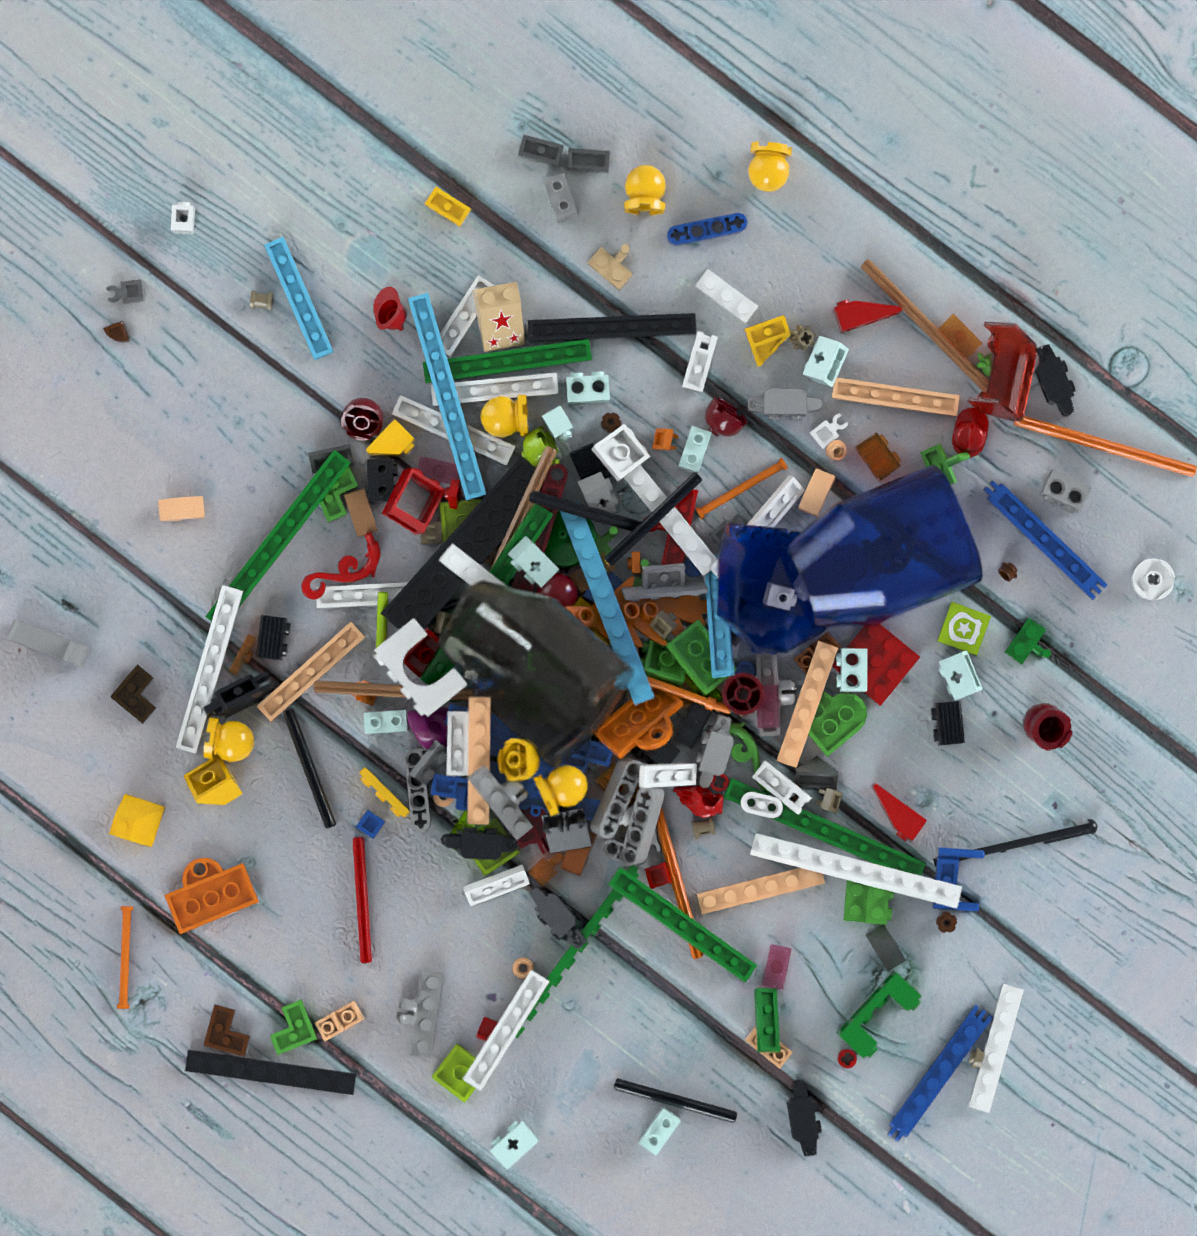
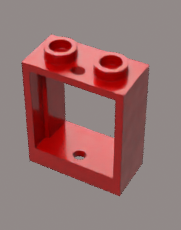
(414, 525)

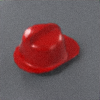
(389, 310)
(970, 432)

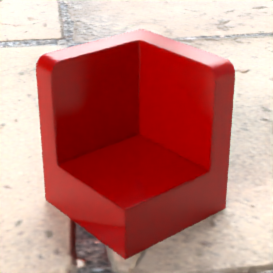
(486, 1028)

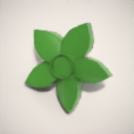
(985, 364)

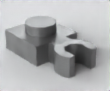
(130, 292)

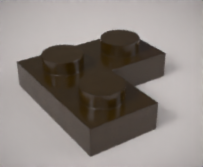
(129, 694)

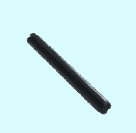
(583, 510)
(650, 521)
(309, 768)
(675, 1100)

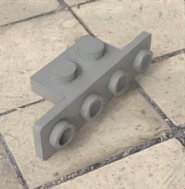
(664, 582)

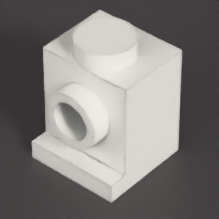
(178, 211)
(773, 593)

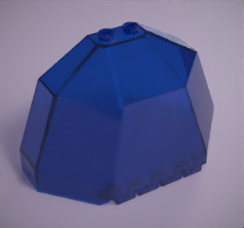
(746, 564)

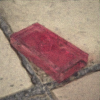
(438, 470)
(769, 710)
(776, 966)

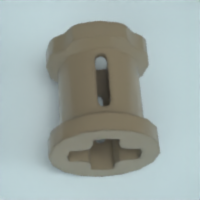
(261, 300)
(703, 827)

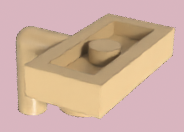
(610, 267)

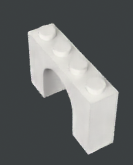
(392, 655)

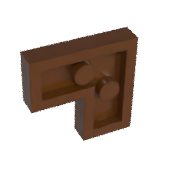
(219, 1033)

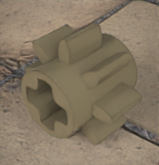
(807, 338)

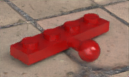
(672, 552)

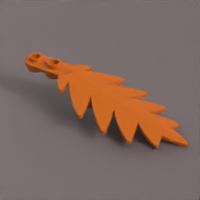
(642, 612)

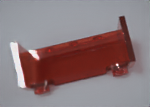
(1009, 374)

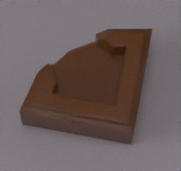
(117, 332)

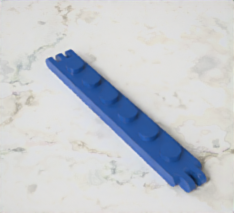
(1044, 539)
(939, 1073)

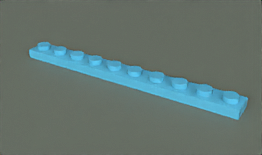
(447, 396)
(607, 604)

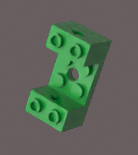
(899, 991)

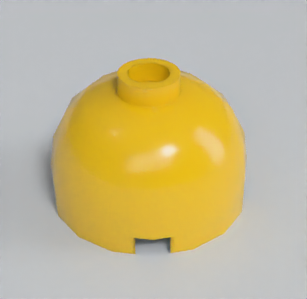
(518, 760)

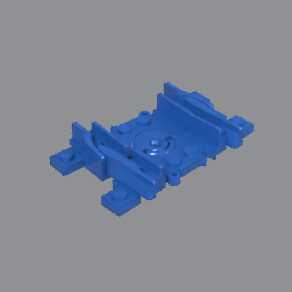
(457, 786)

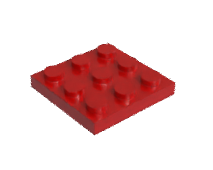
(886, 661)

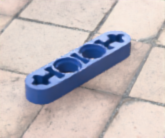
(706, 225)

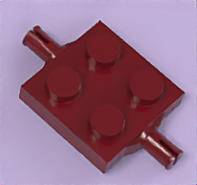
(535, 834)

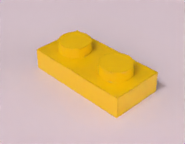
(448, 206)

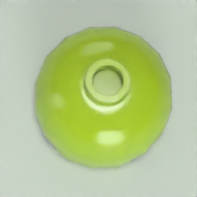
(535, 444)

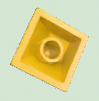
(392, 442)
(213, 783)
(137, 820)

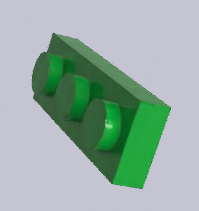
(767, 1020)

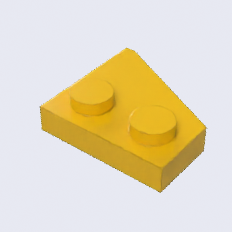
(767, 337)

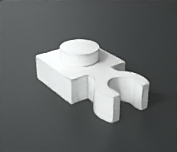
(827, 432)

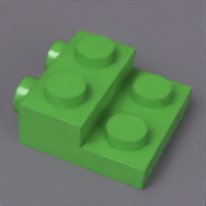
(661, 664)
(867, 904)

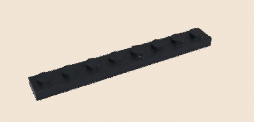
(612, 327)
(270, 1072)

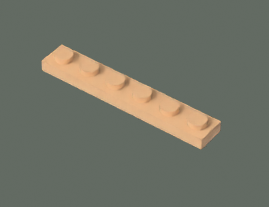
(895, 397)
(311, 671)
(807, 704)
(478, 755)
(758, 889)

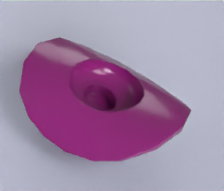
(429, 728)

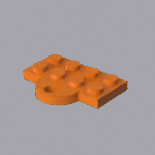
(638, 723)
(210, 895)

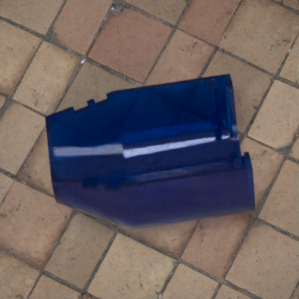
(883, 553)

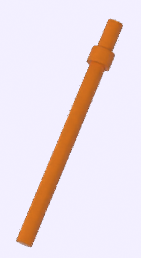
(710, 703)

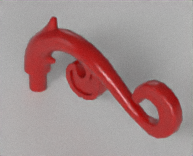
(345, 562)

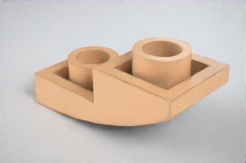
(816, 492)
(181, 508)
(339, 1020)
(776, 1058)

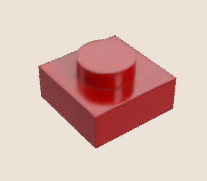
(453, 494)
(658, 875)

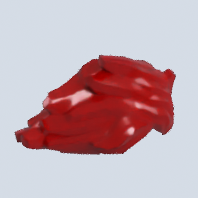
(700, 800)

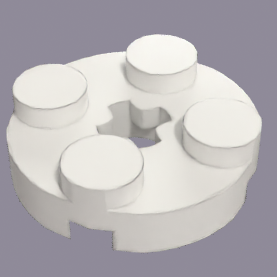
(1151, 591)

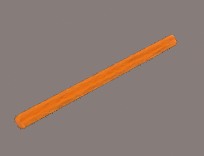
(1107, 446)
(673, 868)

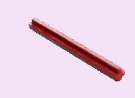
(362, 900)

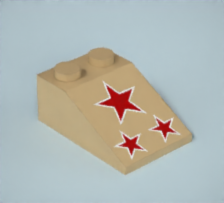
(499, 316)

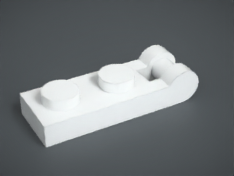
(699, 363)
(781, 786)

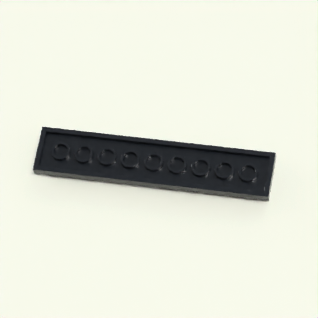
(476, 536)

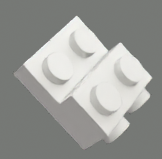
(621, 452)

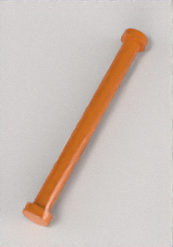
(741, 488)
(125, 951)

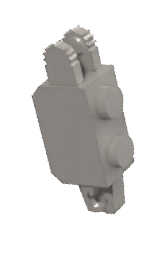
(784, 403)
(714, 751)

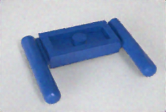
(947, 871)

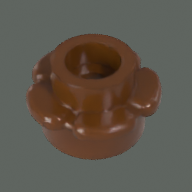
(611, 417)
(1008, 571)
(946, 916)

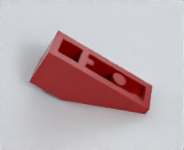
(859, 314)
(901, 817)

